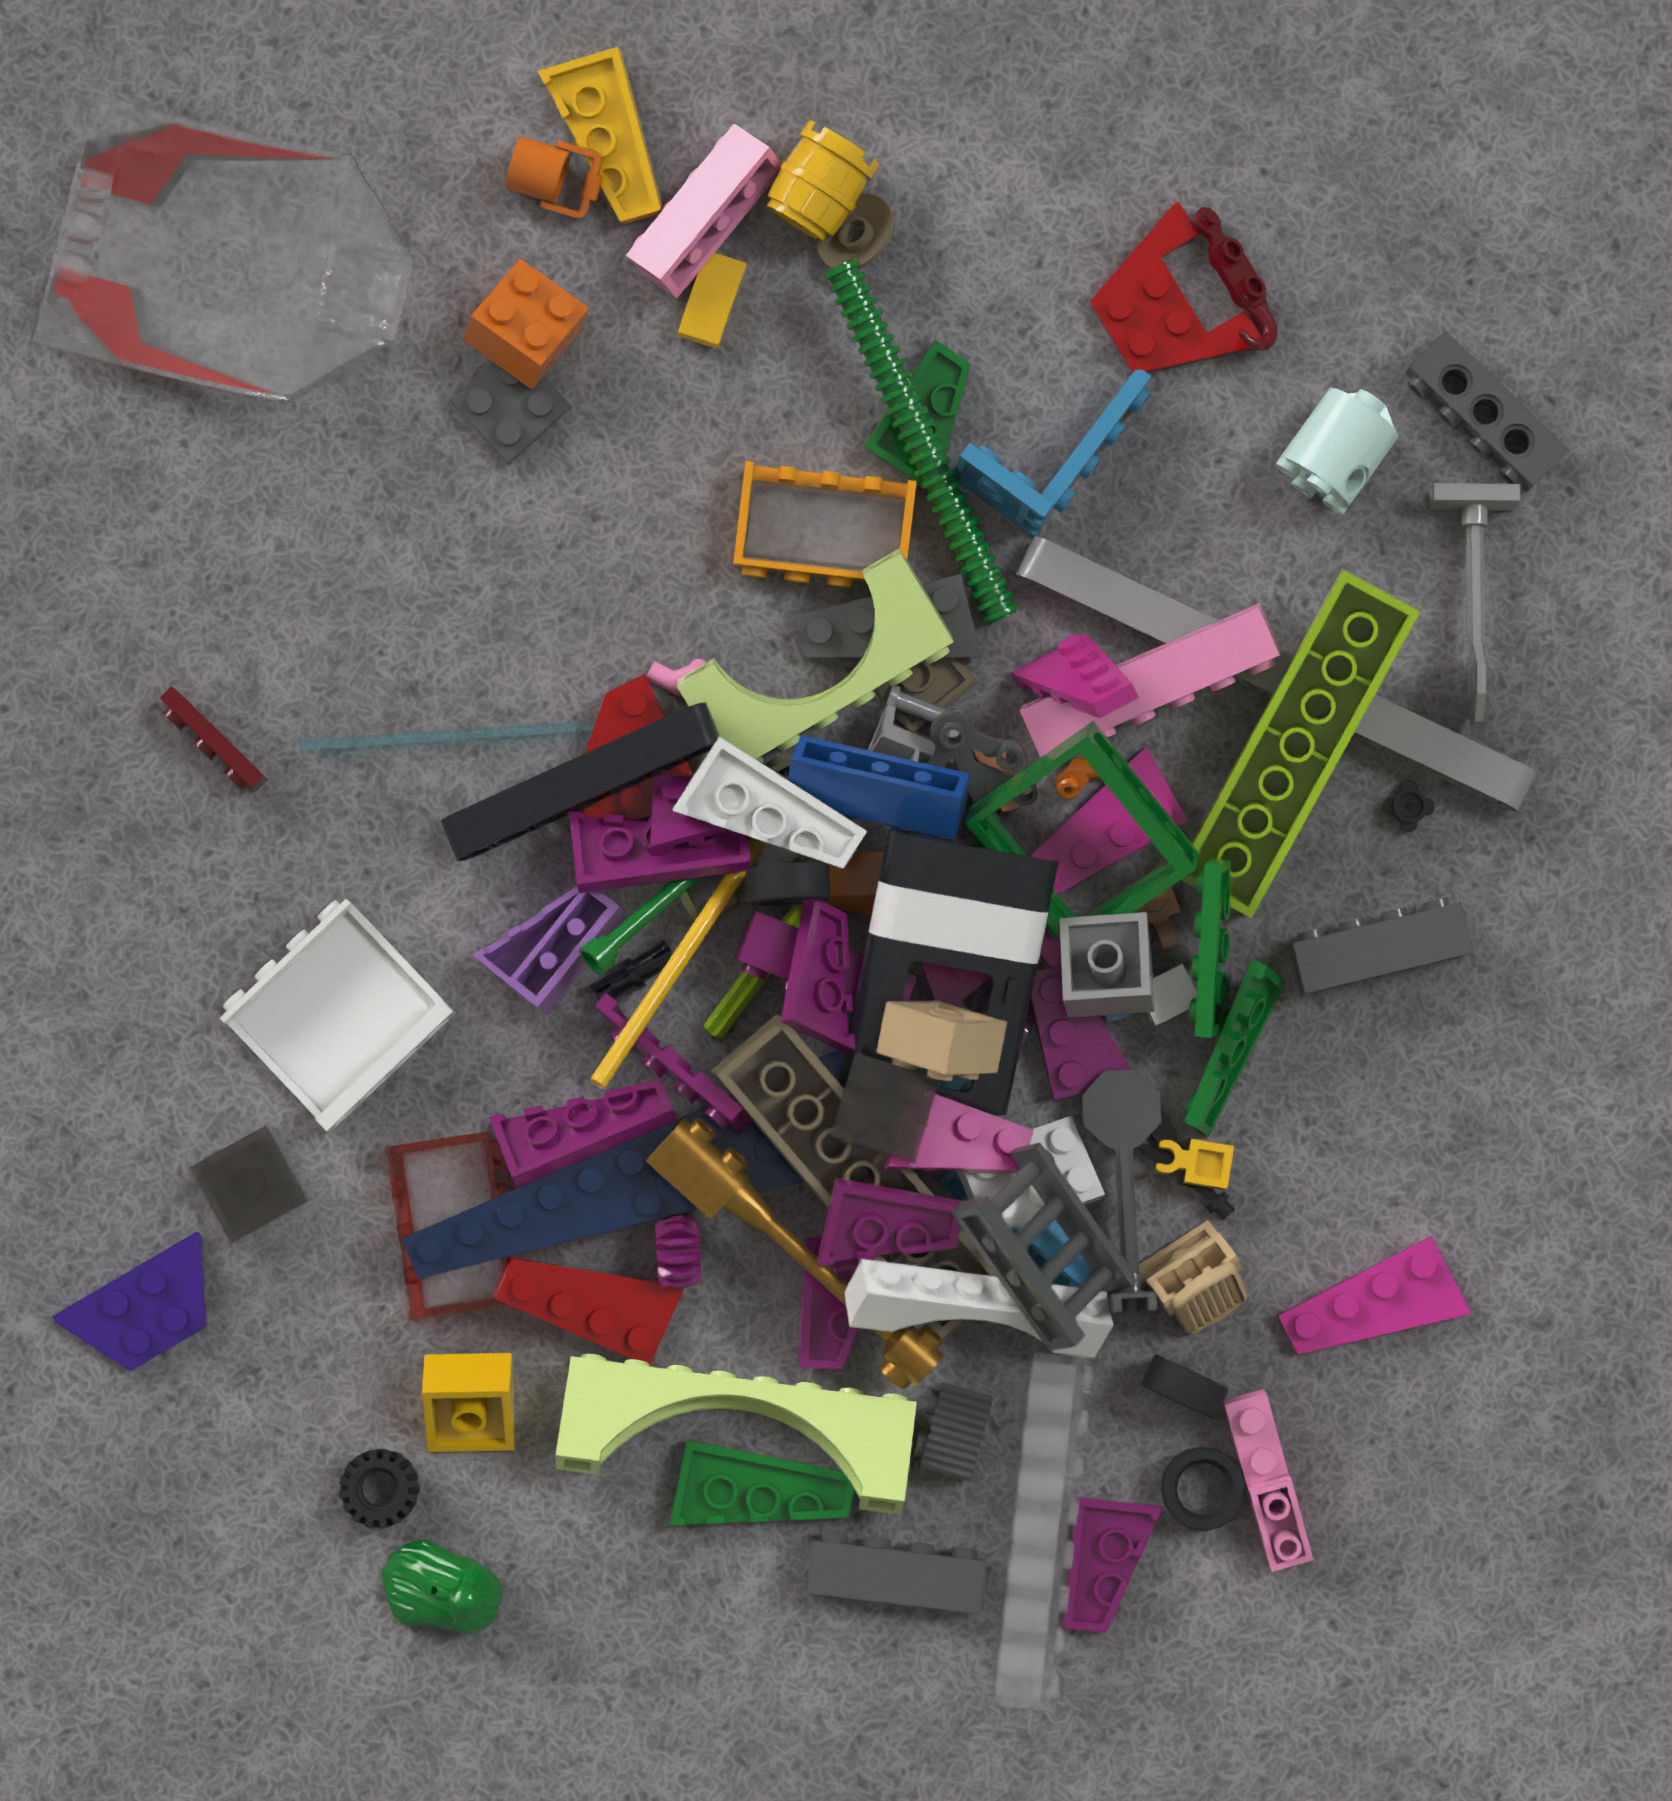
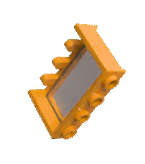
(819, 524)

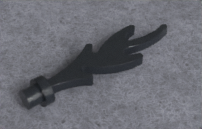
(1165, 1131)

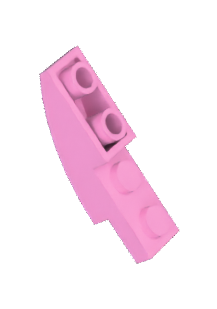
(1267, 1480)

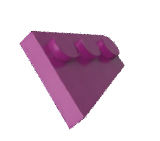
(671, 827)
(1072, 1047)
(824, 1320)
(1106, 1551)

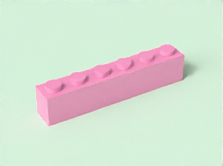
(1166, 676)

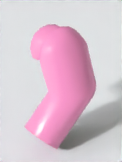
(667, 678)

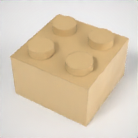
(941, 1039)

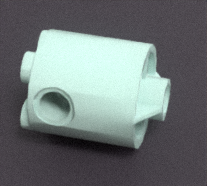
(1339, 447)

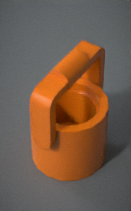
(541, 169)

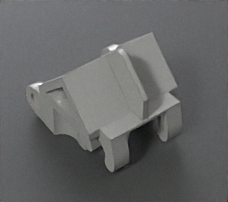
(899, 742)

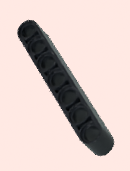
(581, 782)

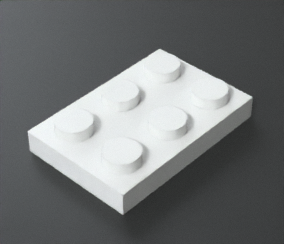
(1071, 1158)

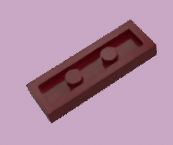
(211, 741)

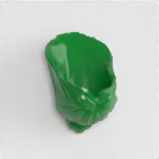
(440, 1589)

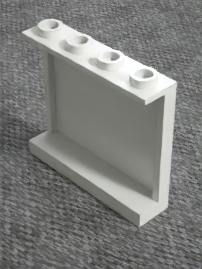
(336, 1013)

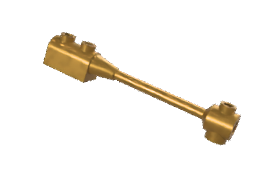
(718, 1181)

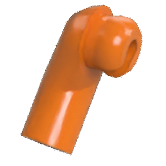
(1074, 778)

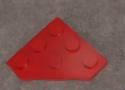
(621, 713)

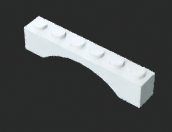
(902, 1295)

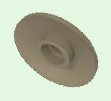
(861, 235)

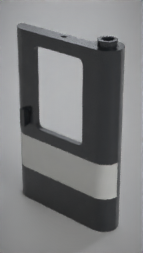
(959, 912)

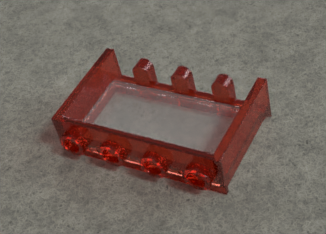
(432, 1184)

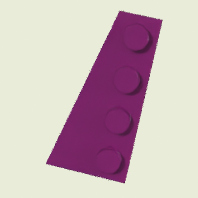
(667, 1061)

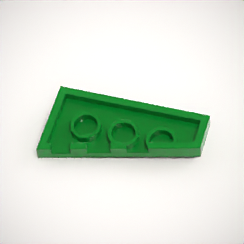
(1213, 983)
(1235, 1044)
(746, 1486)

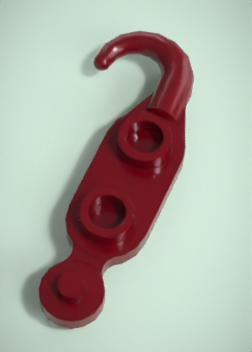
(1239, 277)

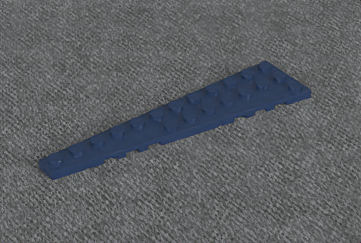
(589, 1198)

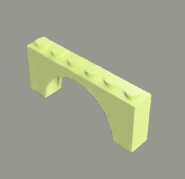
(903, 635)

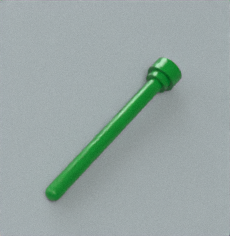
(601, 952)

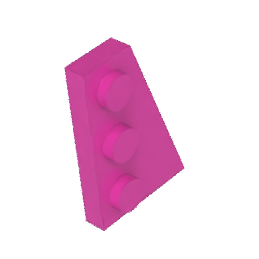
(966, 1140)

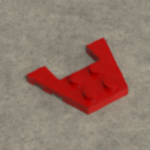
(1151, 315)

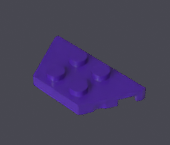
(145, 1307)

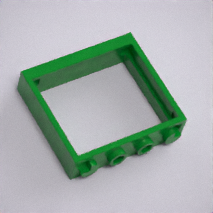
(1131, 793)

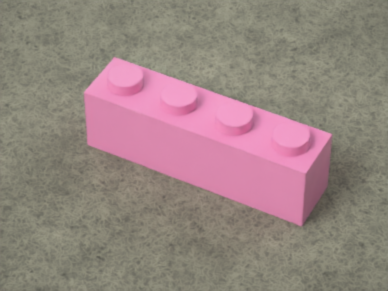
(705, 211)

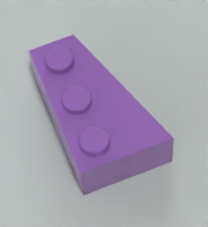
(543, 953)

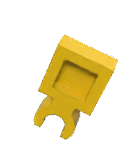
(1204, 1163)

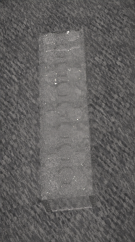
(1040, 1530)

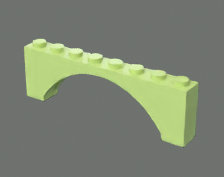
(616, 1401)

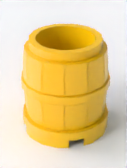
(820, 182)

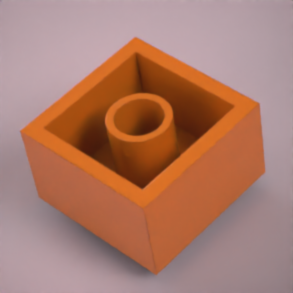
(525, 323)

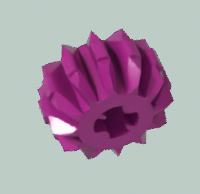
(678, 1251)

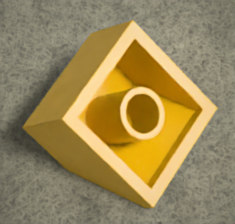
(469, 1402)

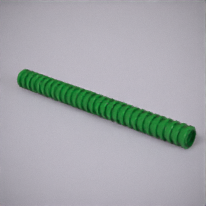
(920, 441)

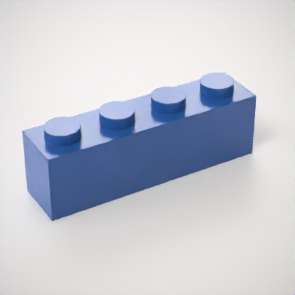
(881, 787)

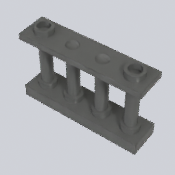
(1014, 1267)

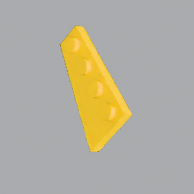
(603, 117)

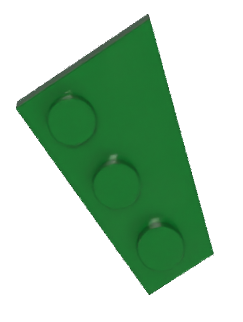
(941, 384)

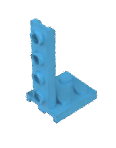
(1014, 492)

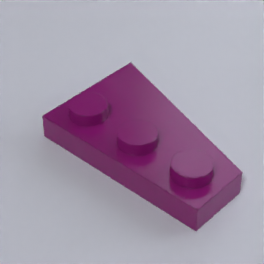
(816, 983)
(884, 1220)

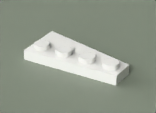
(758, 802)

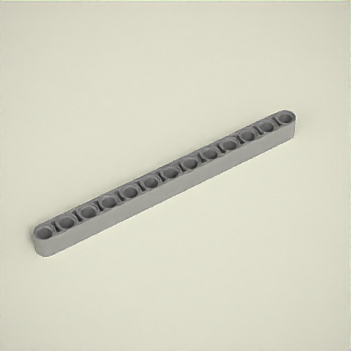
(1383, 724)

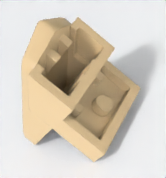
(1196, 1278)

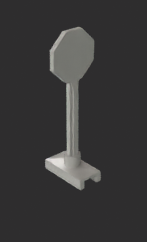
(1474, 502)

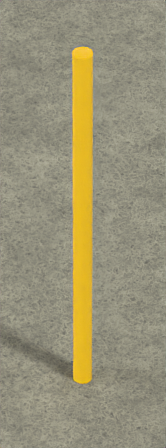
(672, 971)

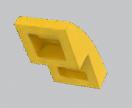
(712, 300)

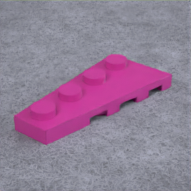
(1384, 1299)

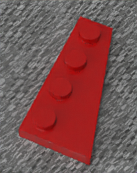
(599, 1306)

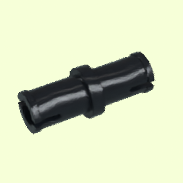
(634, 972)

